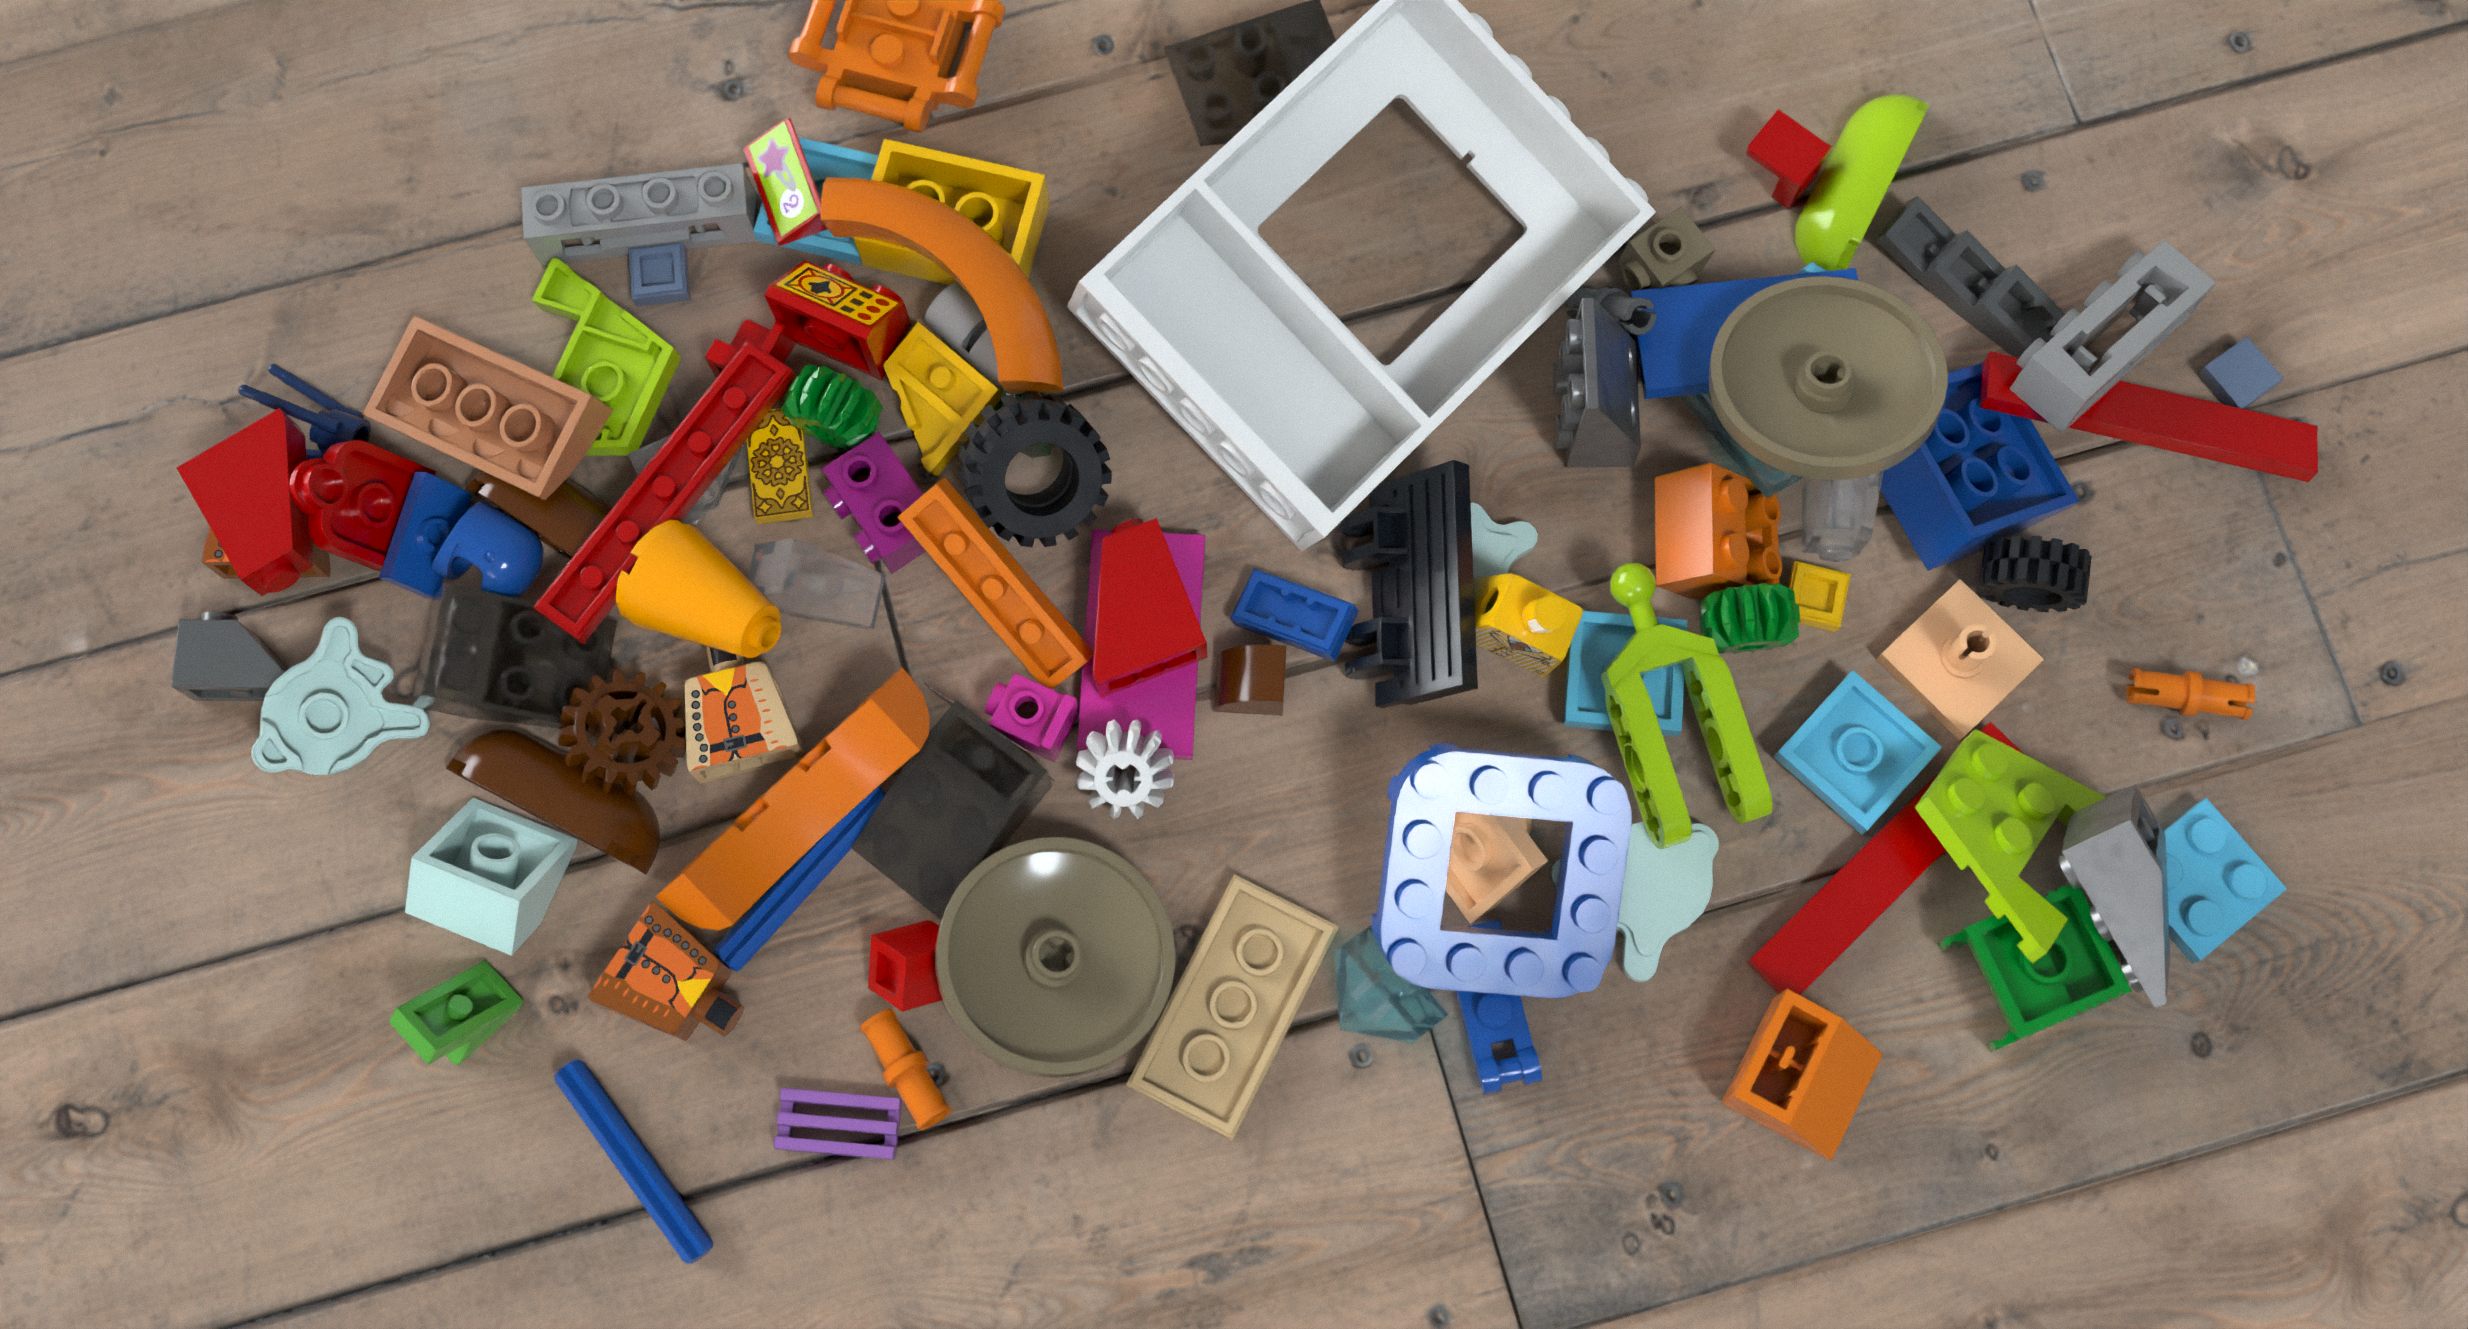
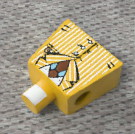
(1525, 623)

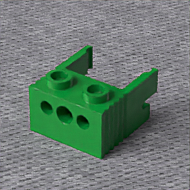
(2061, 984)

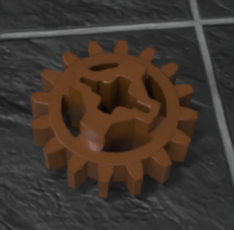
(636, 753)

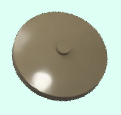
(1827, 378)
(1055, 957)

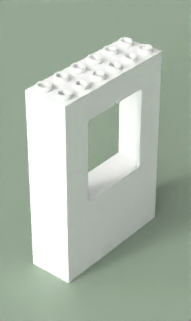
(1252, 351)

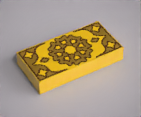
(779, 470)

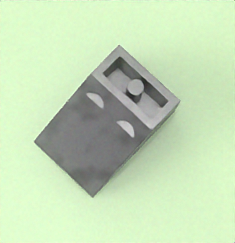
(1598, 391)
(2121, 863)

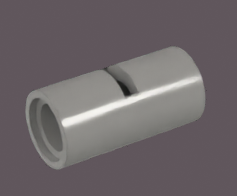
(963, 327)

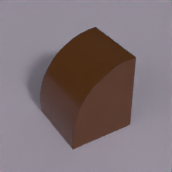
(1251, 680)

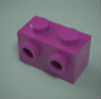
(874, 491)

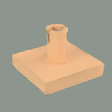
(1959, 659)
(1489, 861)

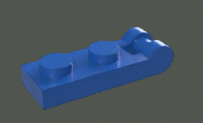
(1495, 1020)

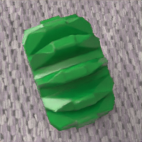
(832, 407)
(1750, 618)

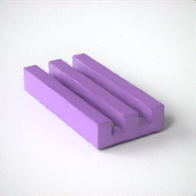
(787, 1118)

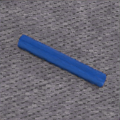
(794, 886)
(633, 1161)

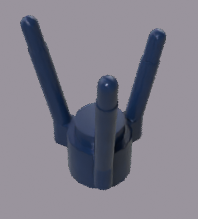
(327, 428)

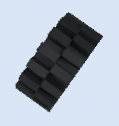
(2035, 573)

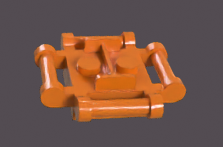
(897, 55)

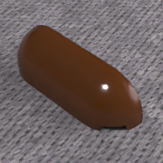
(560, 521)
(543, 785)

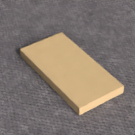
(1232, 1007)

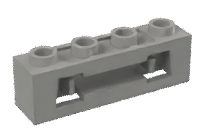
(639, 212)
(2055, 372)

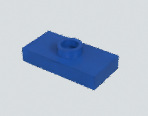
(422, 528)
(1294, 615)

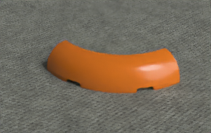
(969, 254)
(801, 806)

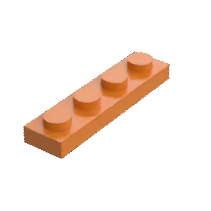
(996, 585)

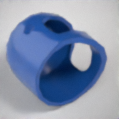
(497, 544)

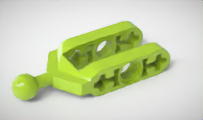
(1714, 703)

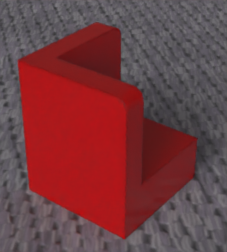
(1789, 154)
(775, 341)
(904, 965)

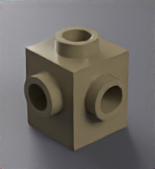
(1665, 253)

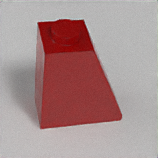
(249, 502)
(1142, 610)

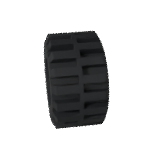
(1062, 503)

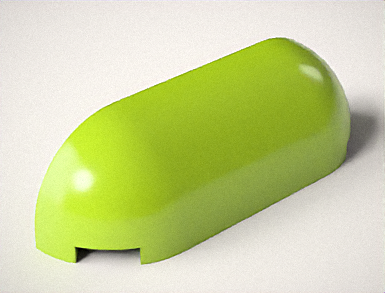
(1856, 179)

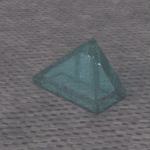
(1376, 998)

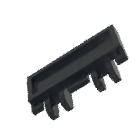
(1426, 594)

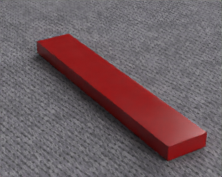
(2174, 423)
(666, 487)
(1852, 897)

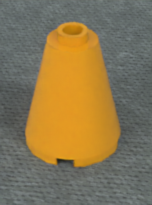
(695, 593)

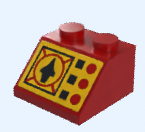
(840, 316)

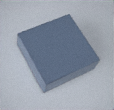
(659, 274)
(2240, 375)

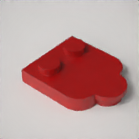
(354, 499)

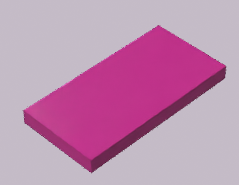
(1159, 703)

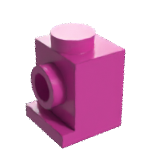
(1044, 731)

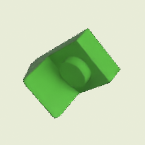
(456, 1014)

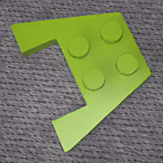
(608, 358)
(1991, 815)

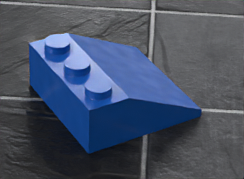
(1973, 478)

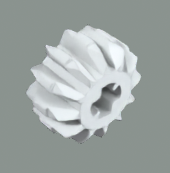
(1121, 750)

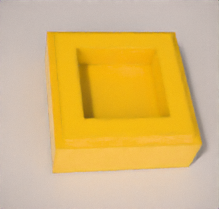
(1819, 595)

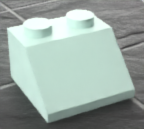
(488, 875)

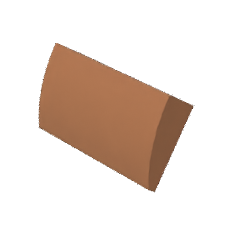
(486, 409)

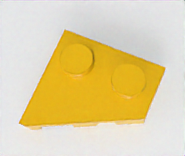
(937, 395)

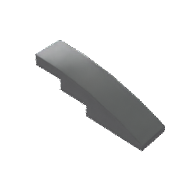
(1969, 279)

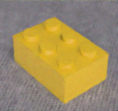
(996, 197)

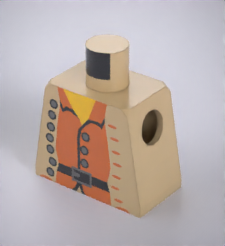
(737, 719)

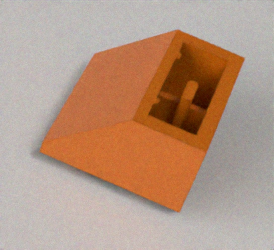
(1714, 532)
(1803, 1074)

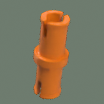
(2190, 693)
(906, 1069)

